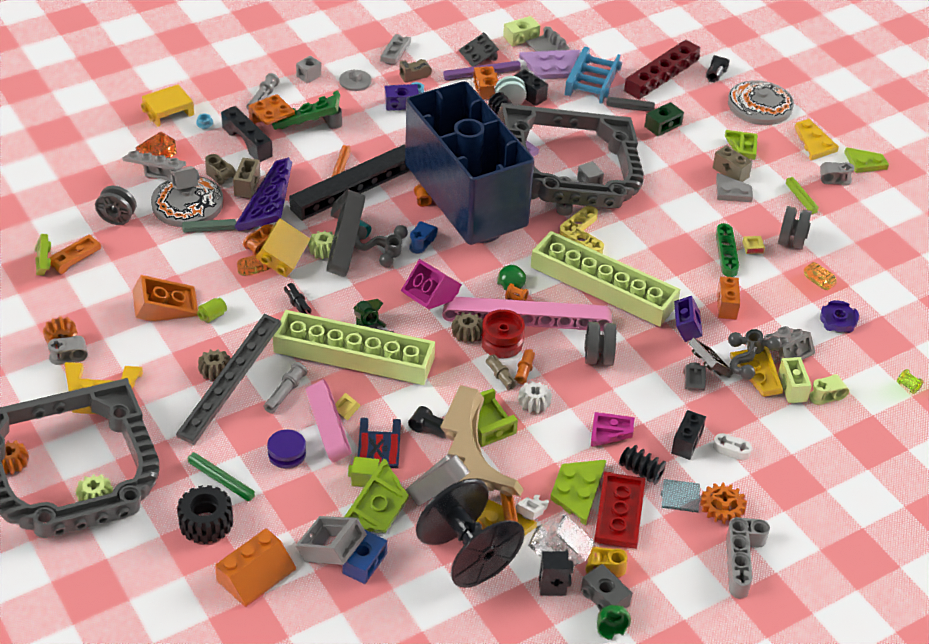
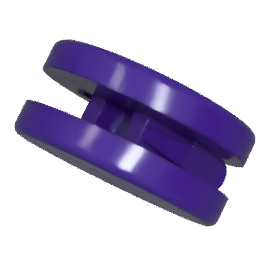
(286, 448)

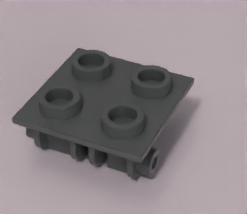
(479, 50)

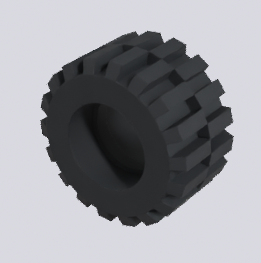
(205, 501)

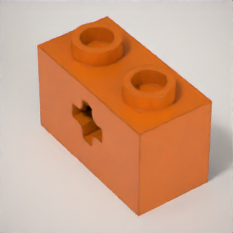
(728, 298)

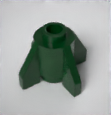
(367, 313)

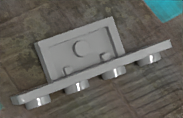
(155, 166)

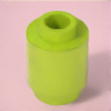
(212, 309)

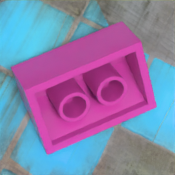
(430, 286)

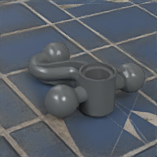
(395, 239)
(755, 345)

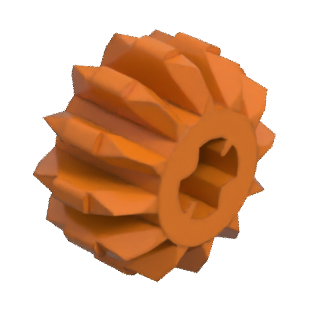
(59, 329)
(15, 457)

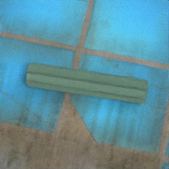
(208, 225)

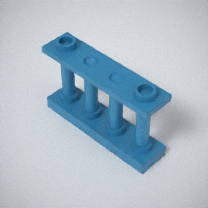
(581, 66)

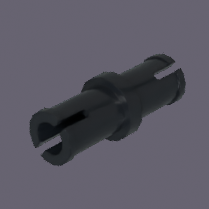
(297, 299)

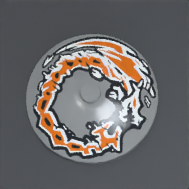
(760, 102)
(187, 204)

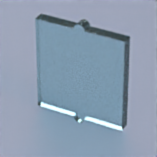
(680, 495)

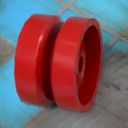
(503, 333)

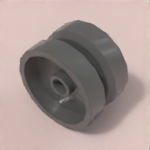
(795, 227)
(598, 343)

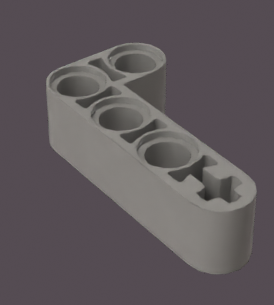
(740, 537)

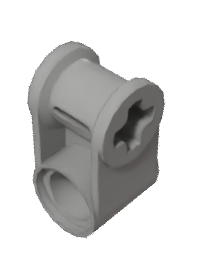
(835, 173)
(69, 350)

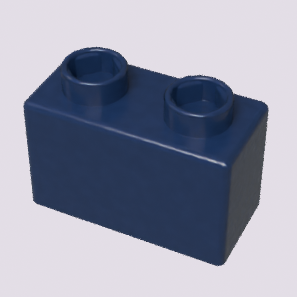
(468, 162)

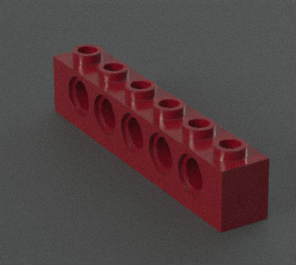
(662, 69)

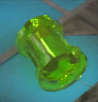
(910, 381)

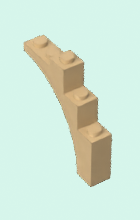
(461, 427)

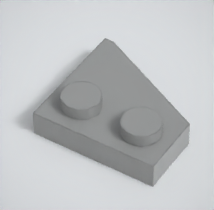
(732, 189)

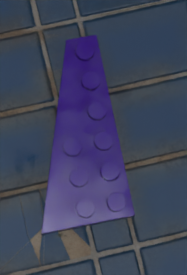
(269, 199)

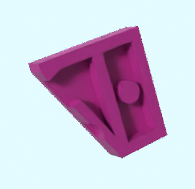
(611, 428)

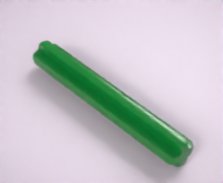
(221, 476)

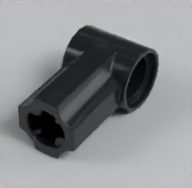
(717, 67)
(424, 420)

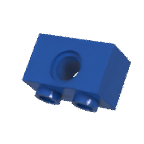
(366, 558)

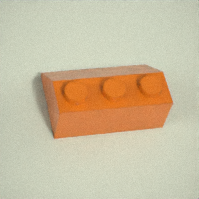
(254, 567)

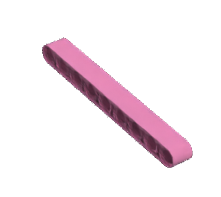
(533, 312)

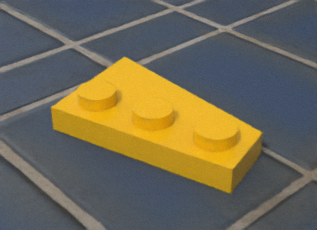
(815, 140)
(766, 376)

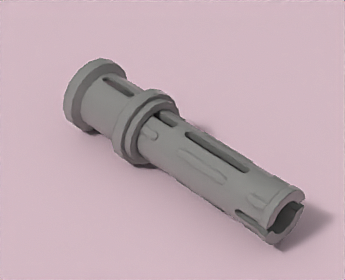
(265, 88)
(289, 381)

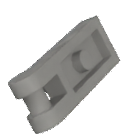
(395, 49)

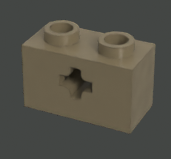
(732, 164)
(246, 177)

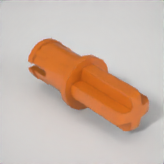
(525, 366)

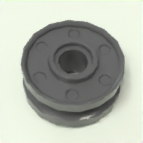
(115, 205)

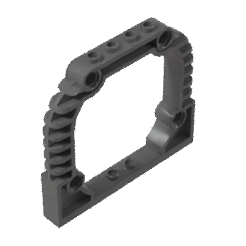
(615, 130)
(117, 404)

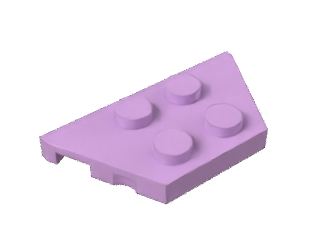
(550, 63)

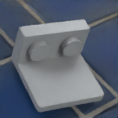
(794, 342)

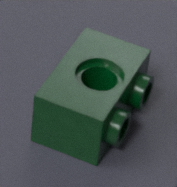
(664, 119)

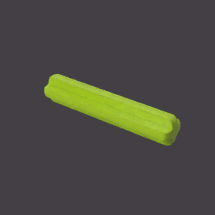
(802, 195)

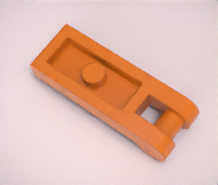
(74, 253)

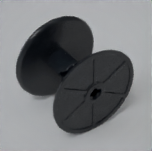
(455, 515)

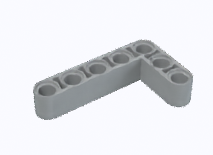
(437, 478)

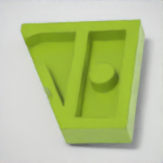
(743, 142)
(865, 160)
(42, 248)

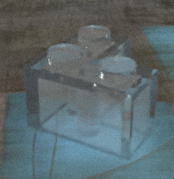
(562, 535)

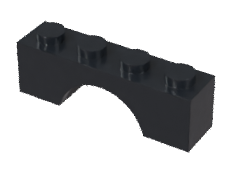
(257, 142)

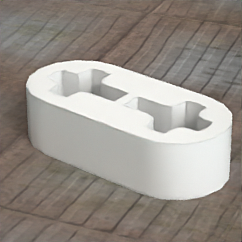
(732, 446)

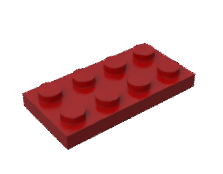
(620, 510)

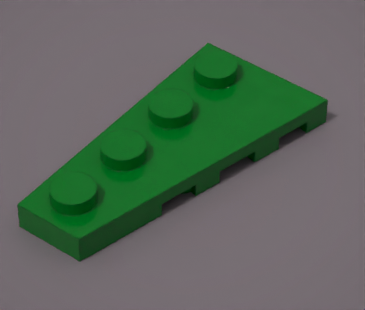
(308, 111)

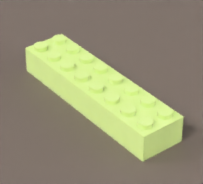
(605, 278)
(354, 347)

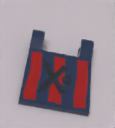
(380, 444)

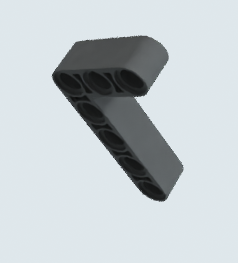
(348, 211)

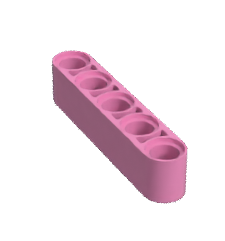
(328, 421)

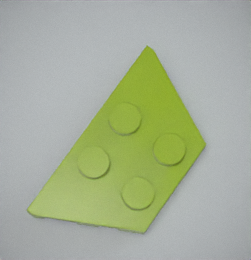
(578, 486)
(379, 500)

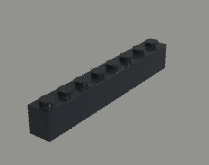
(357, 179)

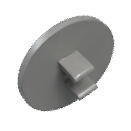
(355, 80)

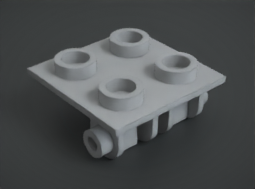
(548, 41)

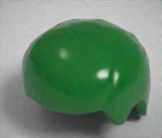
(511, 274)
(612, 621)

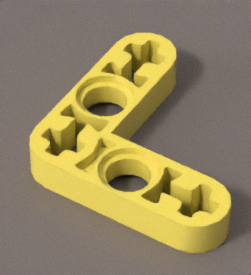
(577, 230)

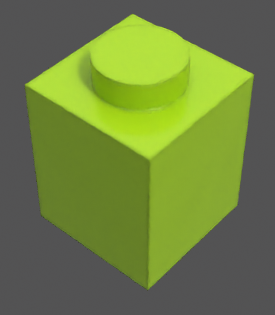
(362, 470)

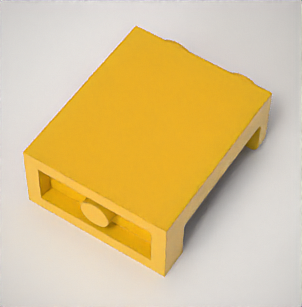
(166, 102)
(283, 248)

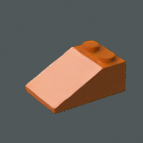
(163, 299)

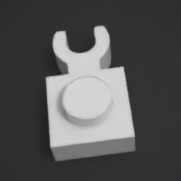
(531, 508)

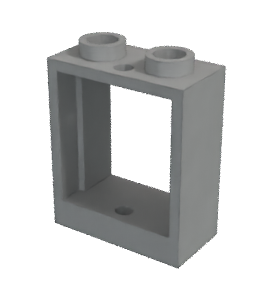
(348, 535)

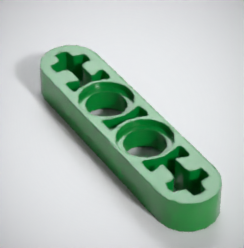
(727, 249)

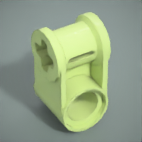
(828, 390)

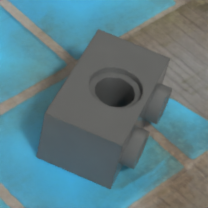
(605, 588)

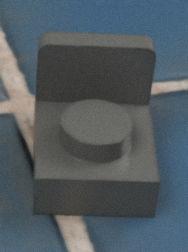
(695, 376)

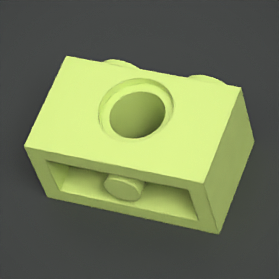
(521, 30)
(794, 380)

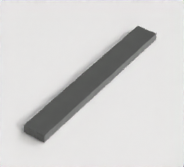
(228, 379)

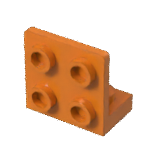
(269, 110)

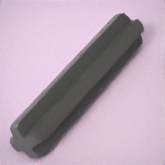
(630, 104)

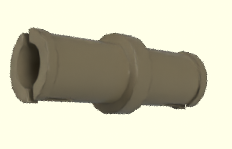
(501, 372)

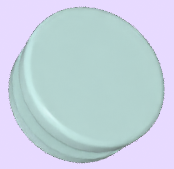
(513, 88)

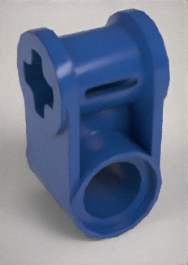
(422, 237)

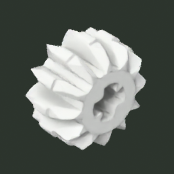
(534, 397)

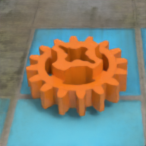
(723, 502)

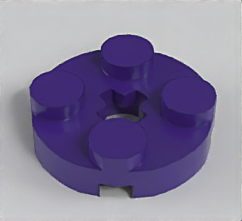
(845, 323)

